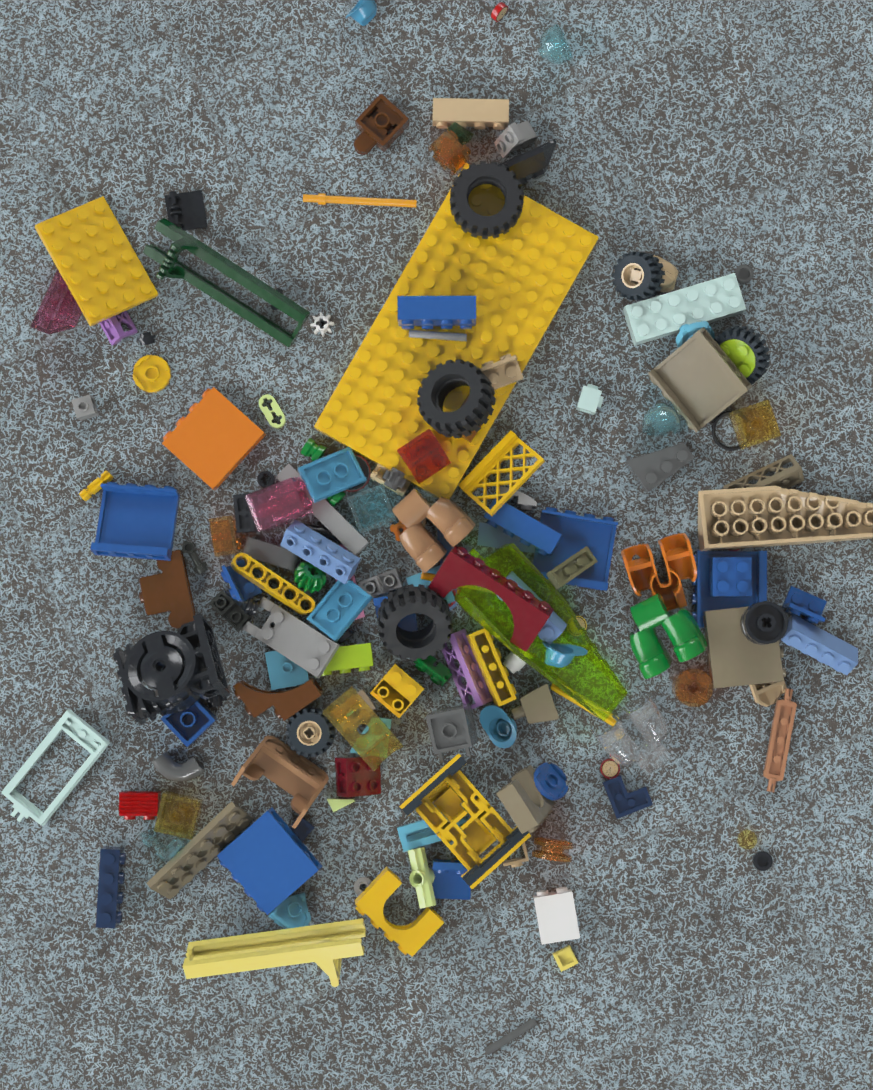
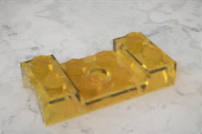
(351, 711)

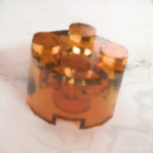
(450, 152)
(702, 682)

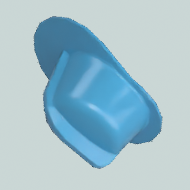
(363, 11)
(562, 654)
(498, 726)

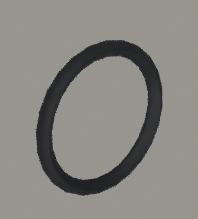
(714, 434)

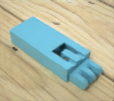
(419, 834)

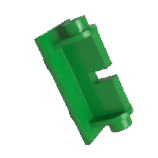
(436, 673)

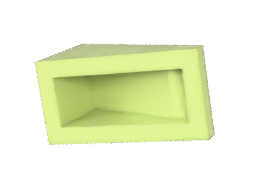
(338, 803)

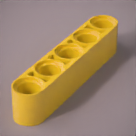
(279, 592)

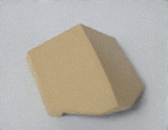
(767, 693)

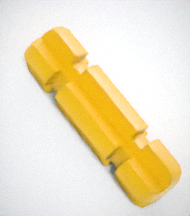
(95, 486)

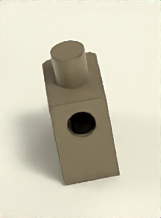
(536, 706)

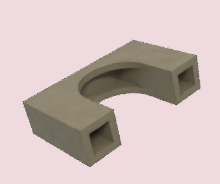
(524, 801)

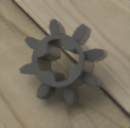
(394, 479)

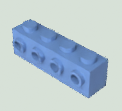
(320, 551)
(554, 625)
(820, 645)

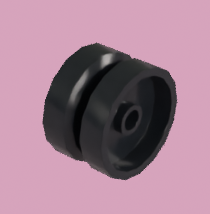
(775, 620)

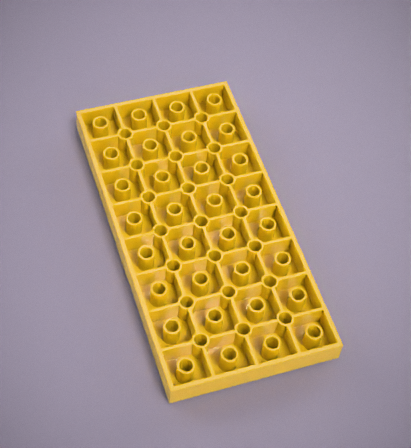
(517, 292)

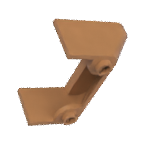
(288, 771)

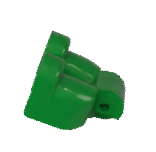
(649, 648)

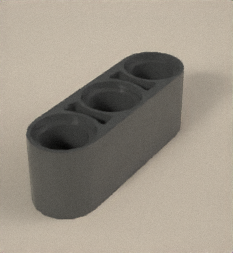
(270, 553)

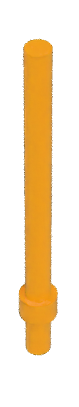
(322, 199)

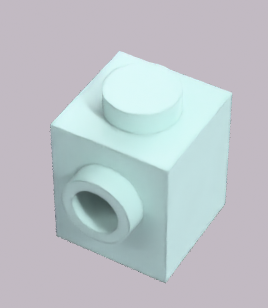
(589, 399)

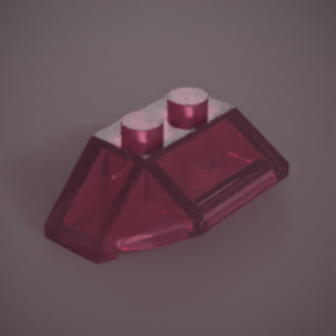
(58, 309)

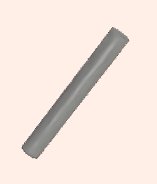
(437, 335)

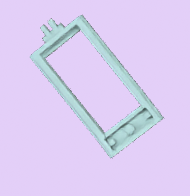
(81, 733)

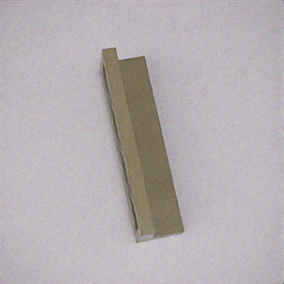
(783, 477)

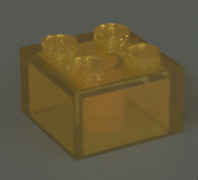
(754, 424)
(178, 815)

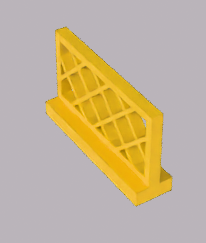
(488, 466)

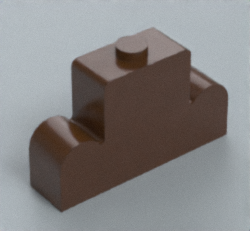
(169, 591)

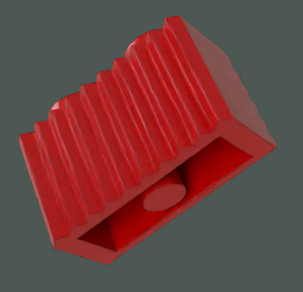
(139, 804)

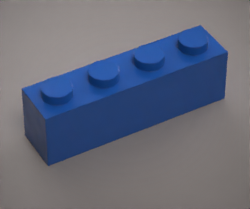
(525, 527)

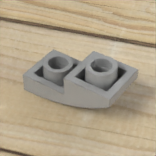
(523, 500)
(382, 583)

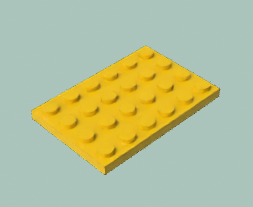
(96, 260)

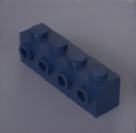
(110, 886)

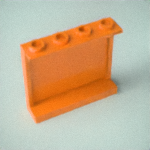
(213, 438)

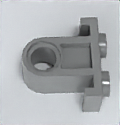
(514, 138)

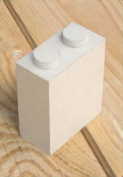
(556, 915)

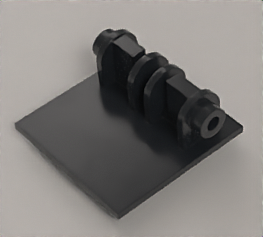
(186, 209)

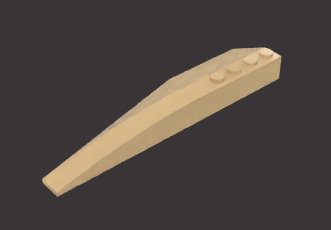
(778, 518)

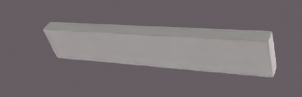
(330, 518)

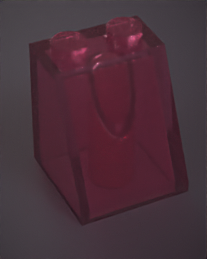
(279, 504)

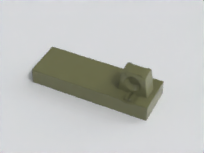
(571, 567)

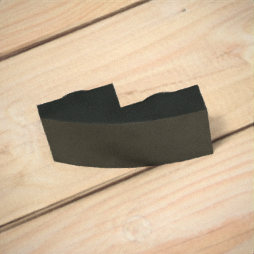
(230, 610)

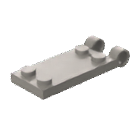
(294, 639)

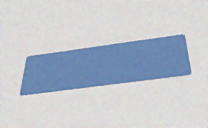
(495, 538)

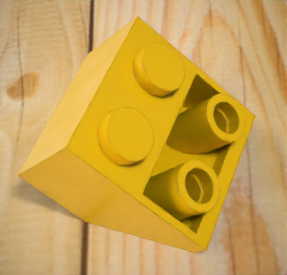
(397, 690)

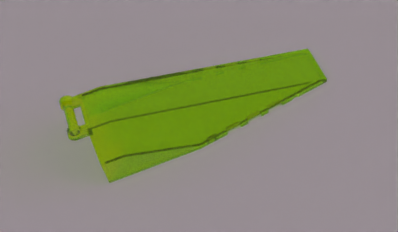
(587, 676)

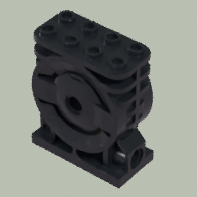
(197, 678)

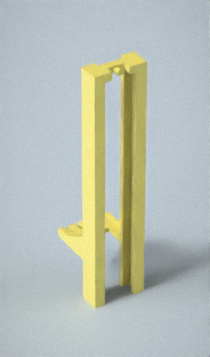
(318, 943)

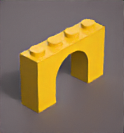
(409, 936)

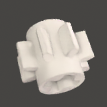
(326, 327)

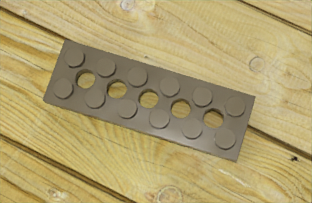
(200, 850)

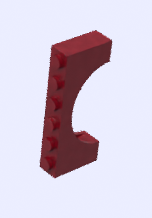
(527, 611)

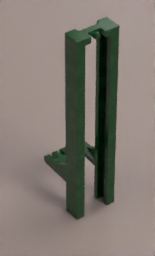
(173, 268)

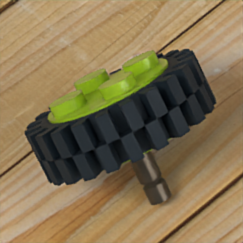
(745, 351)

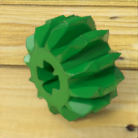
(309, 577)

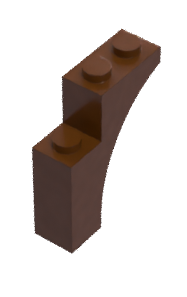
(285, 702)

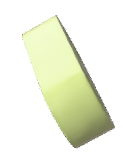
(268, 414)

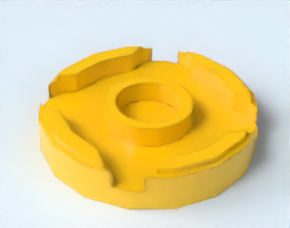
(147, 377)

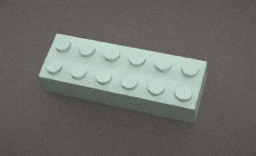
(693, 304)

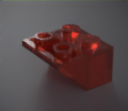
(424, 456)

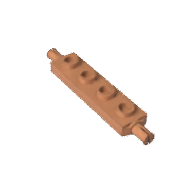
(779, 740)

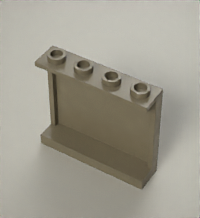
(699, 380)
(733, 657)

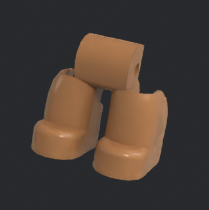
(443, 514)

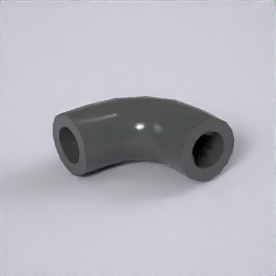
(178, 771)

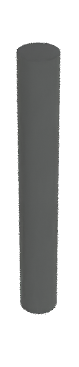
(510, 1036)

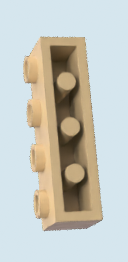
(471, 113)

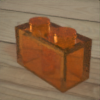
(224, 536)

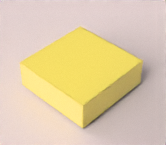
(565, 958)

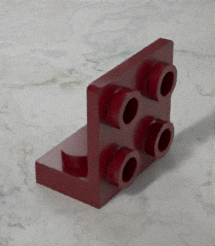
(356, 778)

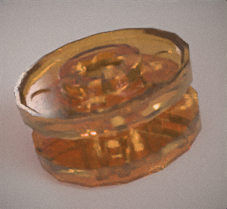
(552, 849)

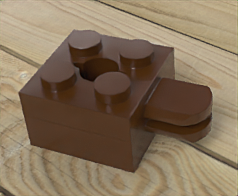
(379, 126)

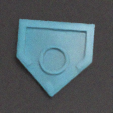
(292, 912)

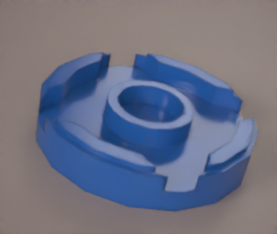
(550, 781)

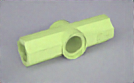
(421, 877)

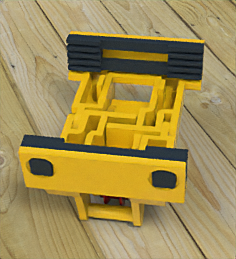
(475, 832)

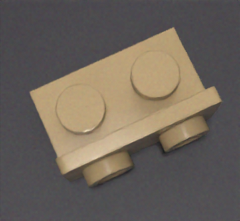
(502, 372)

